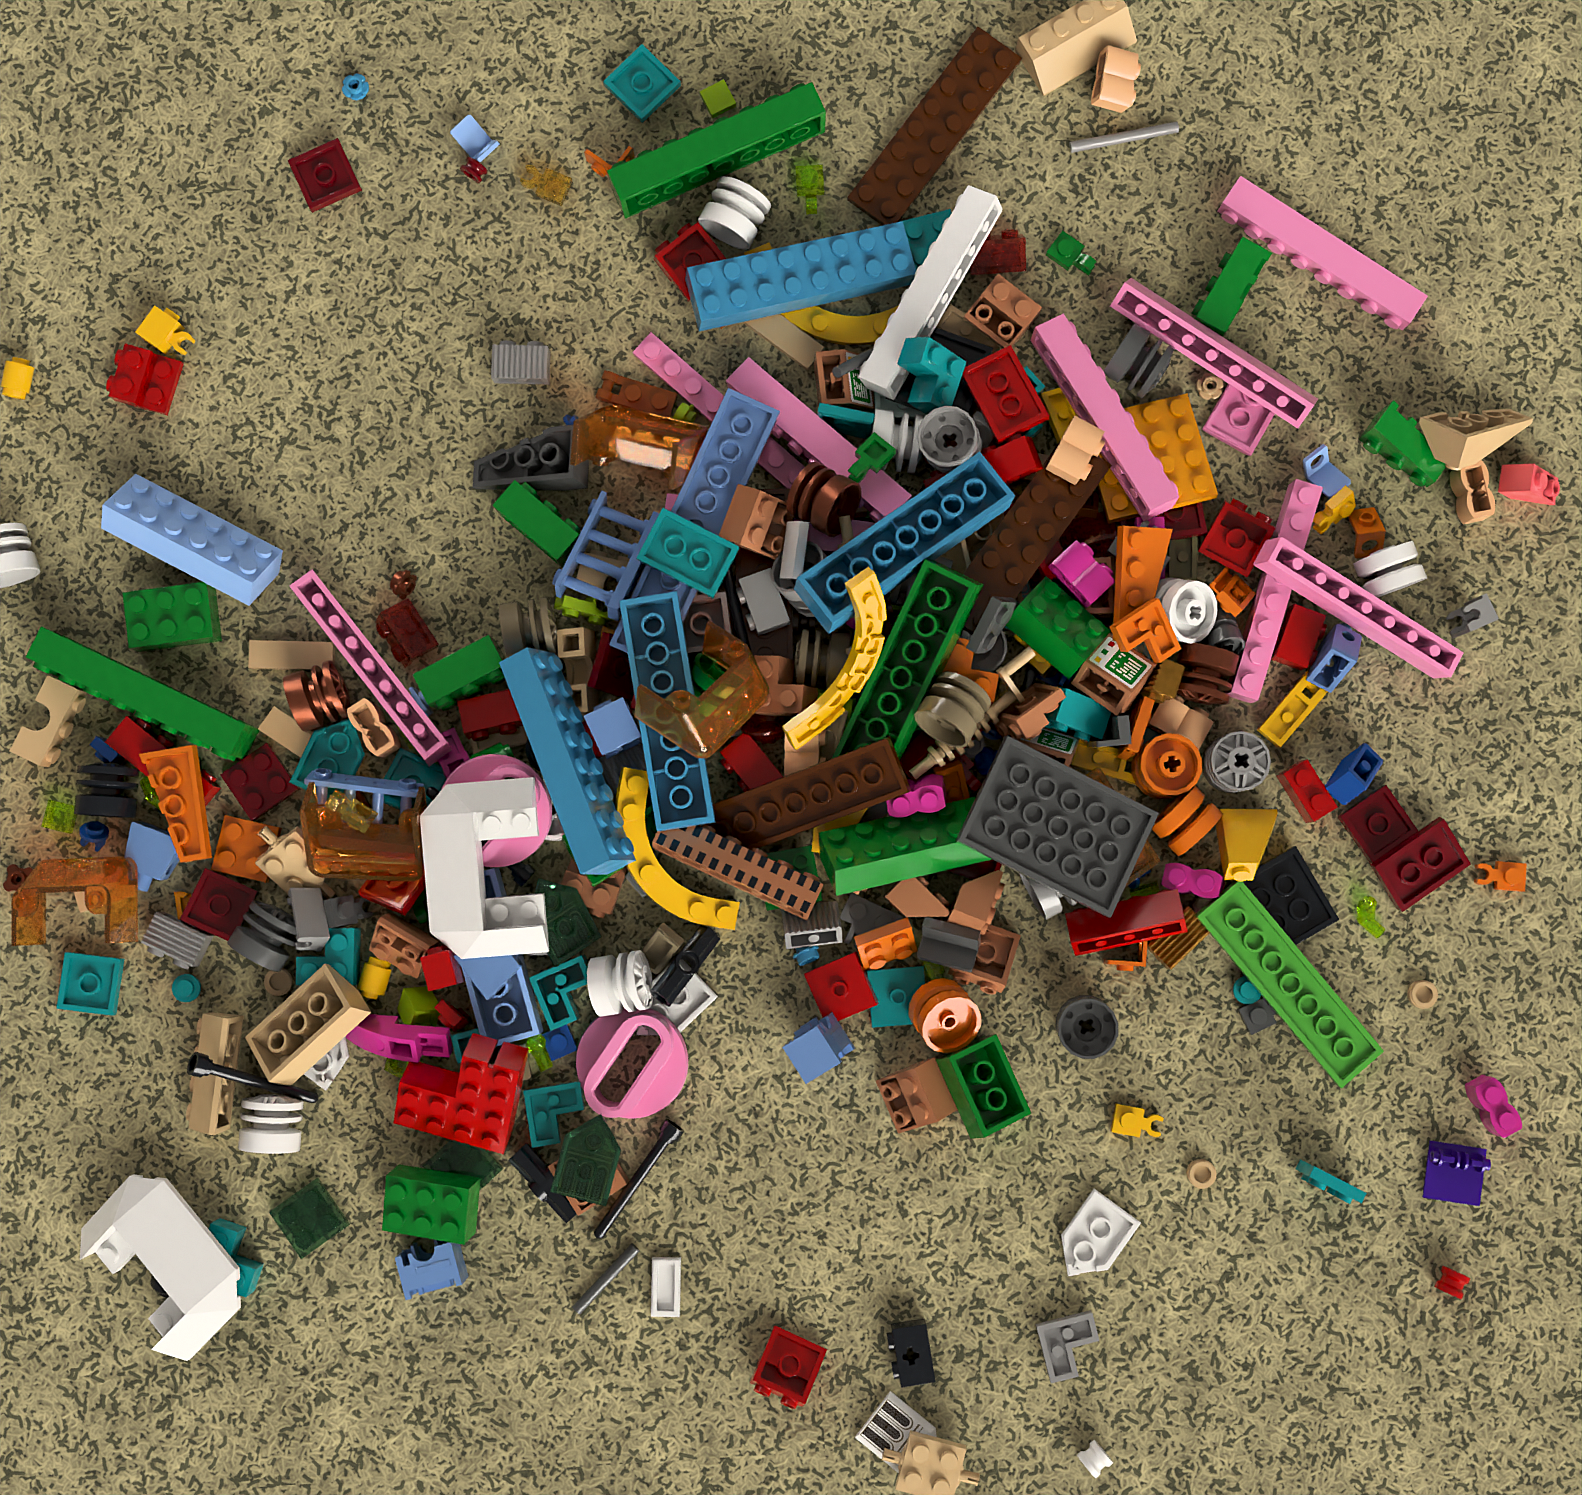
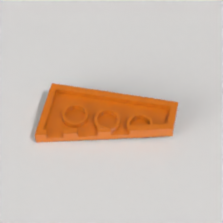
(1138, 566)
(179, 787)

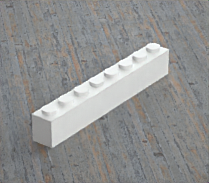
(931, 288)

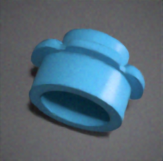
(358, 93)
(806, 955)

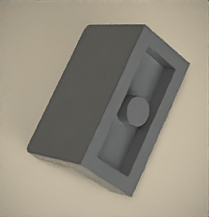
(1118, 733)
(949, 944)

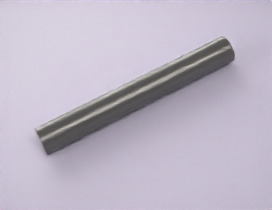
(851, 364)
(604, 1280)

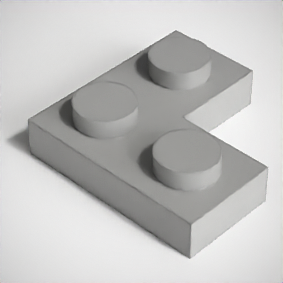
(1059, 1337)

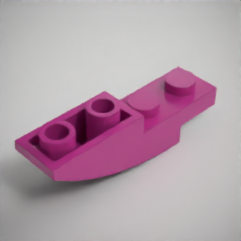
(400, 1041)

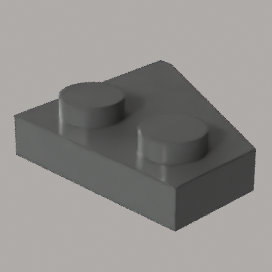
(992, 623)

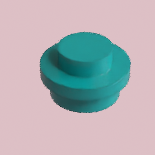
(186, 988)
(1245, 991)

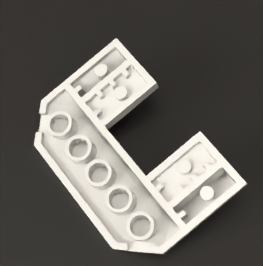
(455, 869)
(178, 1250)

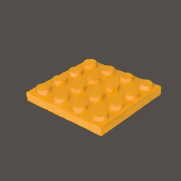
(1177, 444)

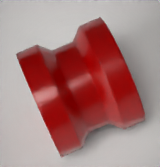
(1452, 1282)

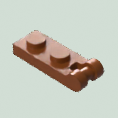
(636, 395)

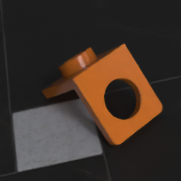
(600, 166)
(1367, 527)
(1124, 965)

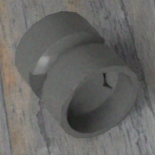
(1226, 633)

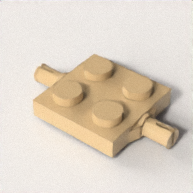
(287, 862)
(930, 1465)

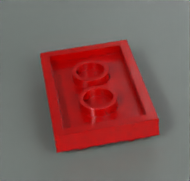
(1004, 394)

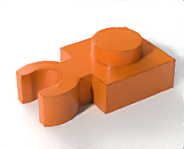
(1506, 875)

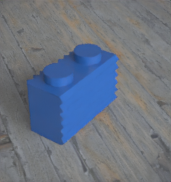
(1354, 774)

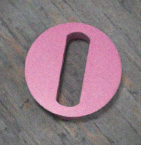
(498, 767)
(658, 1081)

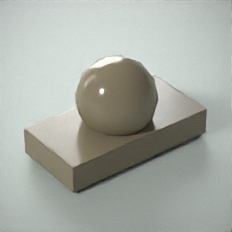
(661, 947)

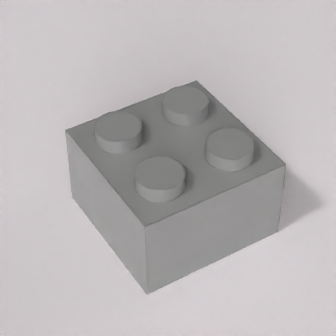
(701, 611)

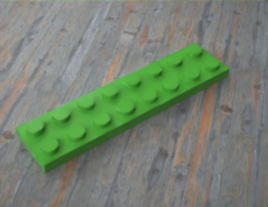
(1289, 983)

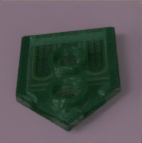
(568, 921)
(587, 1162)

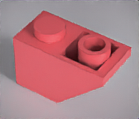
(1528, 483)

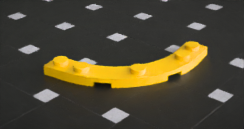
(836, 327)
(862, 659)
(648, 872)

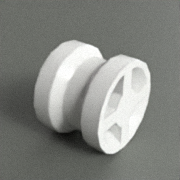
(1095, 1459)

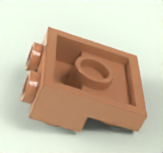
(1029, 717)
(600, 898)
(992, 961)

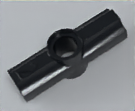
(676, 978)
(540, 1180)

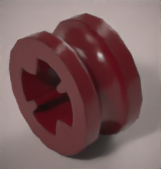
(473, 169)

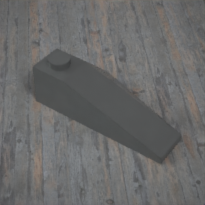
(537, 461)

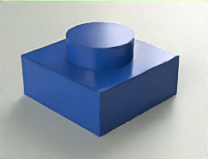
(105, 752)
(560, 1042)

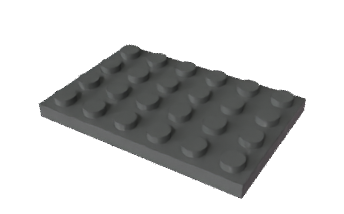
(1057, 826)

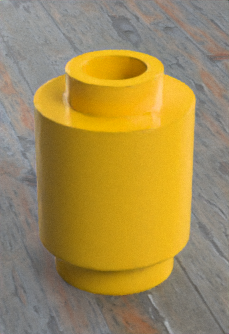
(17, 378)
(374, 978)

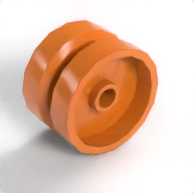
(1183, 766)
(1188, 823)
(944, 1015)

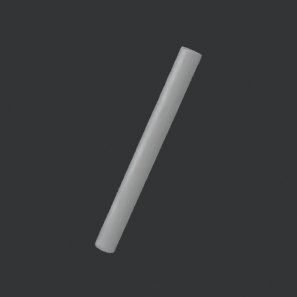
(1124, 137)

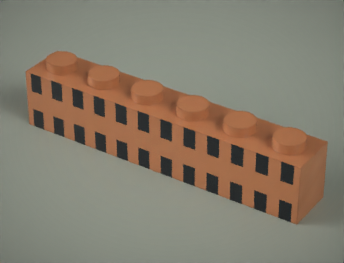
(741, 867)

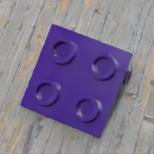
(1455, 1173)

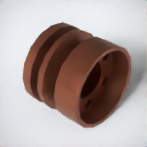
(822, 498)
(1205, 668)
(311, 698)

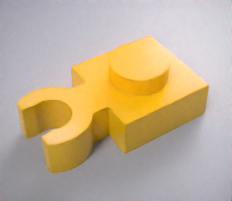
(1336, 508)
(1131, 1119)

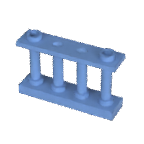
(625, 576)
(404, 787)

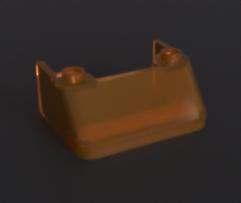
(639, 439)
(708, 721)
(381, 853)
(108, 887)

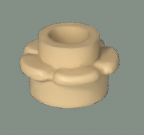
(1204, 391)

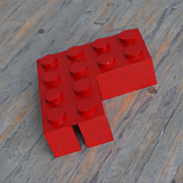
(469, 1105)

